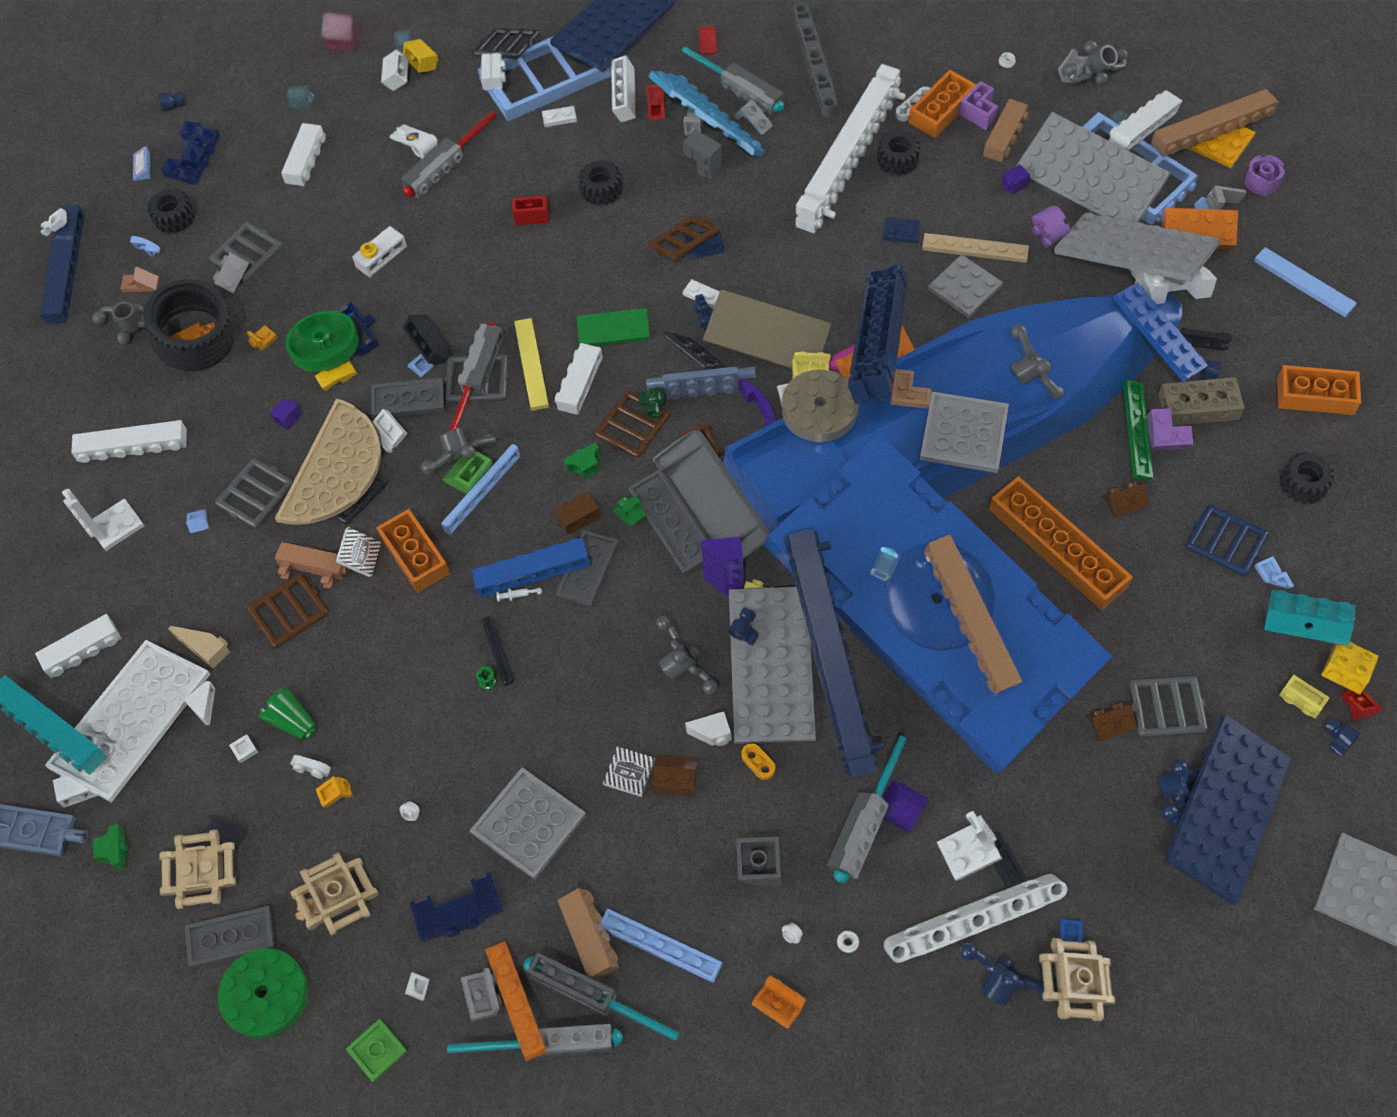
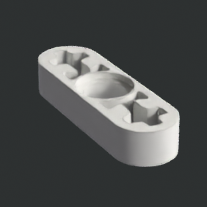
(905, 106)

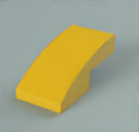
(340, 373)

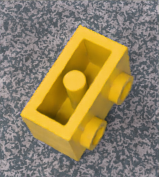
(420, 55)

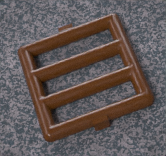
(684, 247)
(645, 440)
(284, 589)

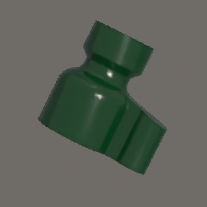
(654, 400)

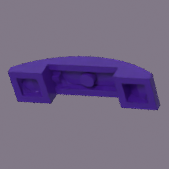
(751, 394)

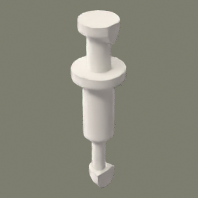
(516, 593)

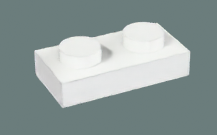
(559, 116)
(696, 288)

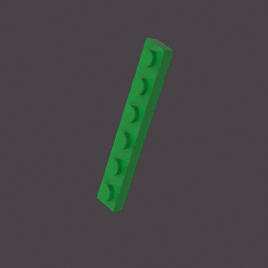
(1137, 430)

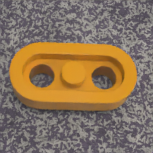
(759, 762)

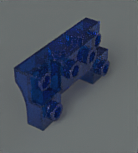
(195, 155)
(458, 914)

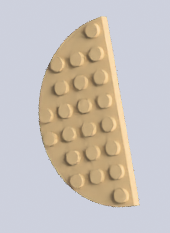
(336, 468)

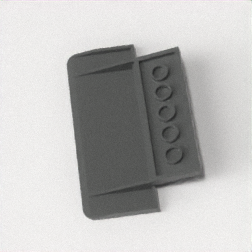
(696, 501)

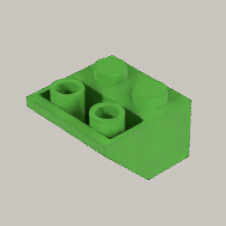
(468, 472)

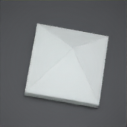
(417, 986)

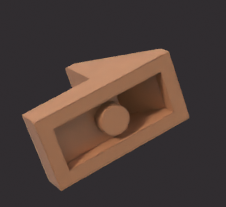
(139, 282)

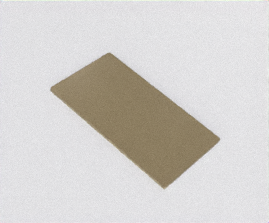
(763, 329)

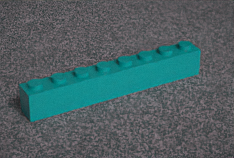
(49, 727)

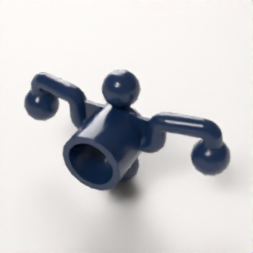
(1178, 785)
(1002, 977)

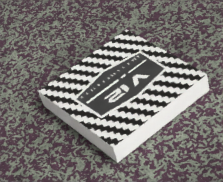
(358, 552)
(629, 771)

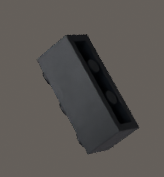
(427, 339)

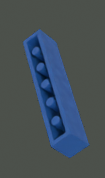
(531, 567)

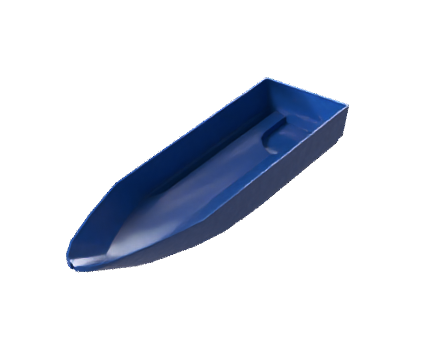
(1090, 355)

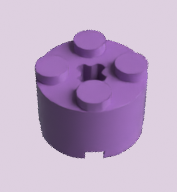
(1264, 175)
(1050, 225)

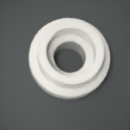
(1007, 60)
(409, 811)
(792, 933)
(848, 935)

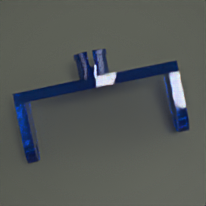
(365, 322)

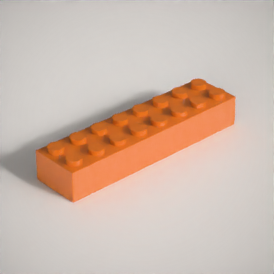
(1060, 543)

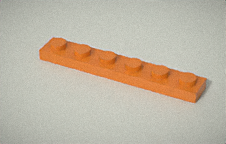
(516, 1001)

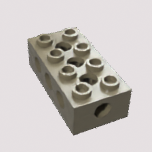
(1202, 401)

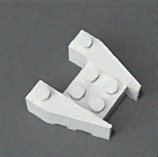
(1158, 286)

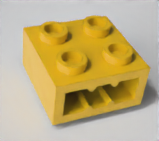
(1350, 666)

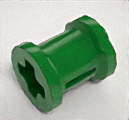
(481, 677)

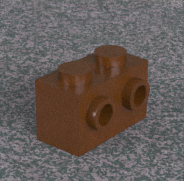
(577, 513)

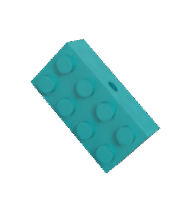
(1310, 617)

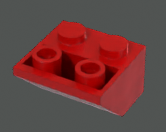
(530, 209)

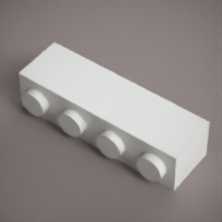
(623, 89)
(303, 154)
(579, 378)
(78, 646)

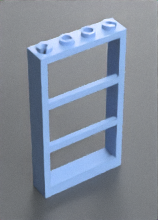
(543, 96)
(1167, 163)

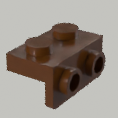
(1127, 499)
(1112, 720)

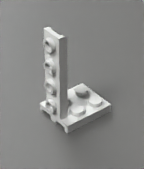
(108, 527)
(970, 848)

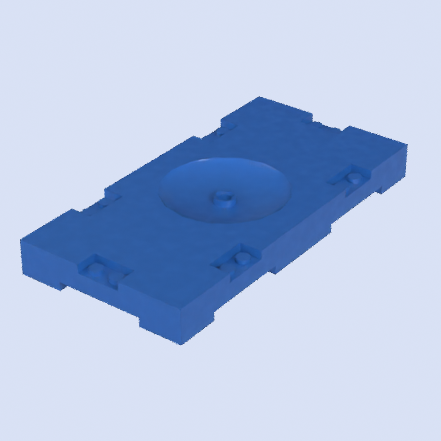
(886, 503)

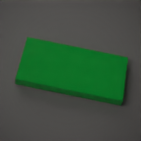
(613, 327)

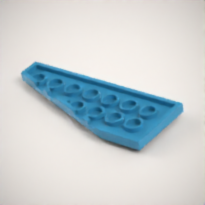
(679, 87)

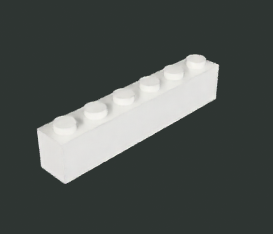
(1145, 120)
(129, 441)

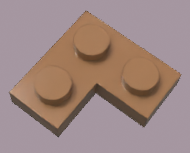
(907, 395)

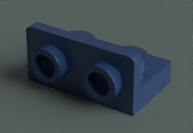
(709, 247)

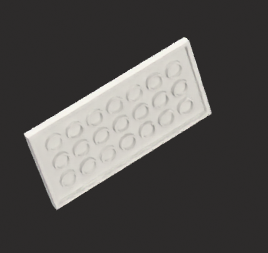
(132, 717)

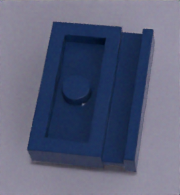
(901, 230)

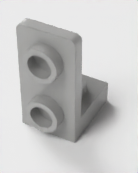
(755, 117)
(692, 122)
(1220, 195)

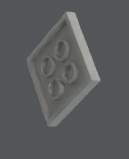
(965, 286)

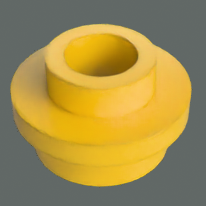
(368, 250)

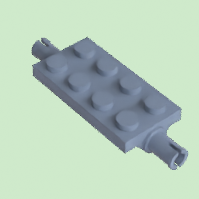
(701, 382)
(37, 830)

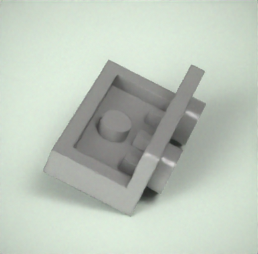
(1078, 61)
(231, 272)
(481, 995)

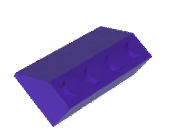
(723, 563)

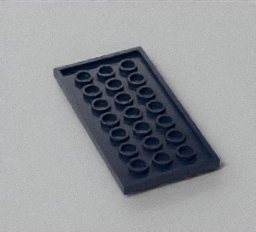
(608, 29)
(1228, 810)

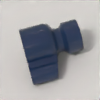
(169, 101)
(1211, 370)
(741, 628)
(1344, 736)

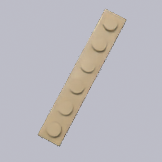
(975, 247)

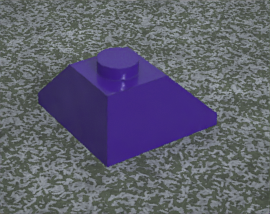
(904, 806)

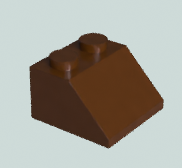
(675, 775)

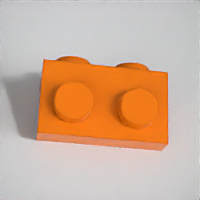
(779, 1002)

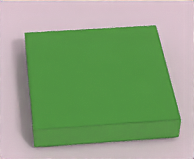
(376, 1050)

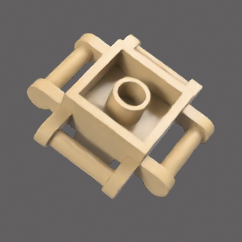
(198, 869)
(334, 893)
(1079, 979)

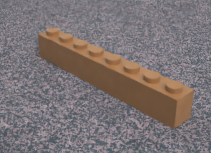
(1214, 122)
(972, 615)

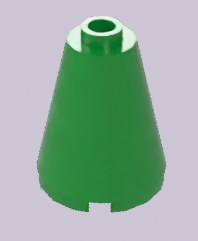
(288, 715)

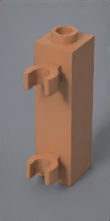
(309, 561)

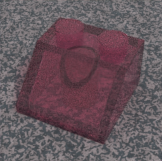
(340, 31)

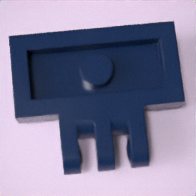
(700, 307)

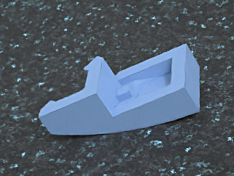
(148, 246)
(1272, 573)

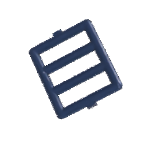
(1226, 561)

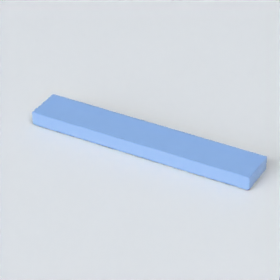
(1305, 282)
(481, 489)
(661, 945)

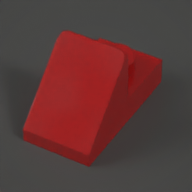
(708, 40)
(655, 101)
(1361, 705)

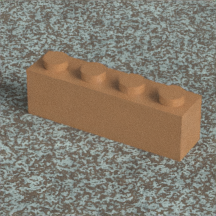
(1005, 130)
(588, 934)

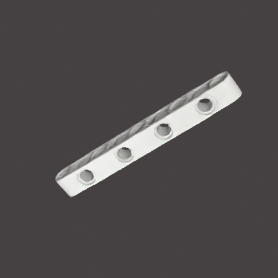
(960, 923)

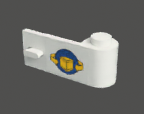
(419, 141)

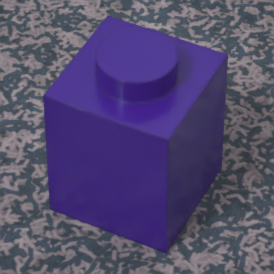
(1015, 179)
(286, 413)

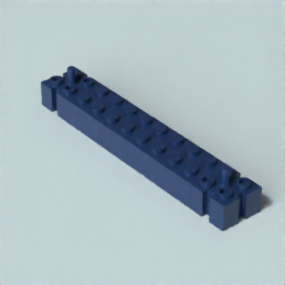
(878, 335)
(829, 653)

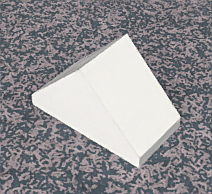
(202, 701)

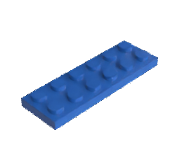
(1160, 332)

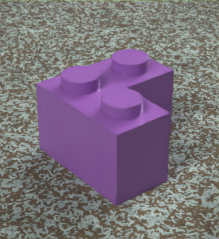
(978, 106)
(1165, 436)

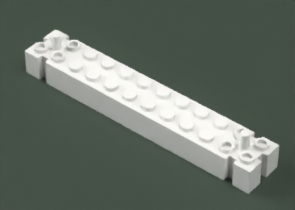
(847, 149)

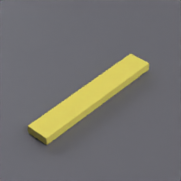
(531, 364)

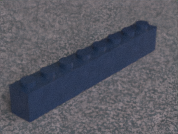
(62, 267)

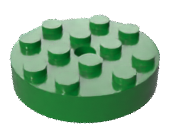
(308, 336)
(278, 1009)

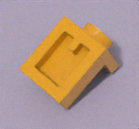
(261, 338)
(333, 790)

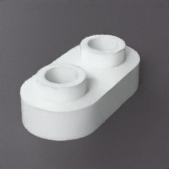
(304, 764)

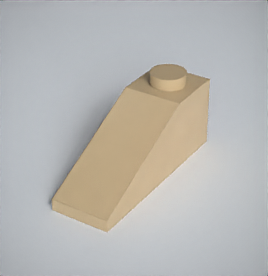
(203, 644)

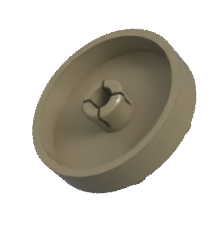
(803, 411)

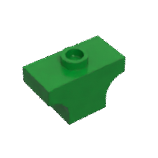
(584, 461)
(629, 510)
(111, 848)

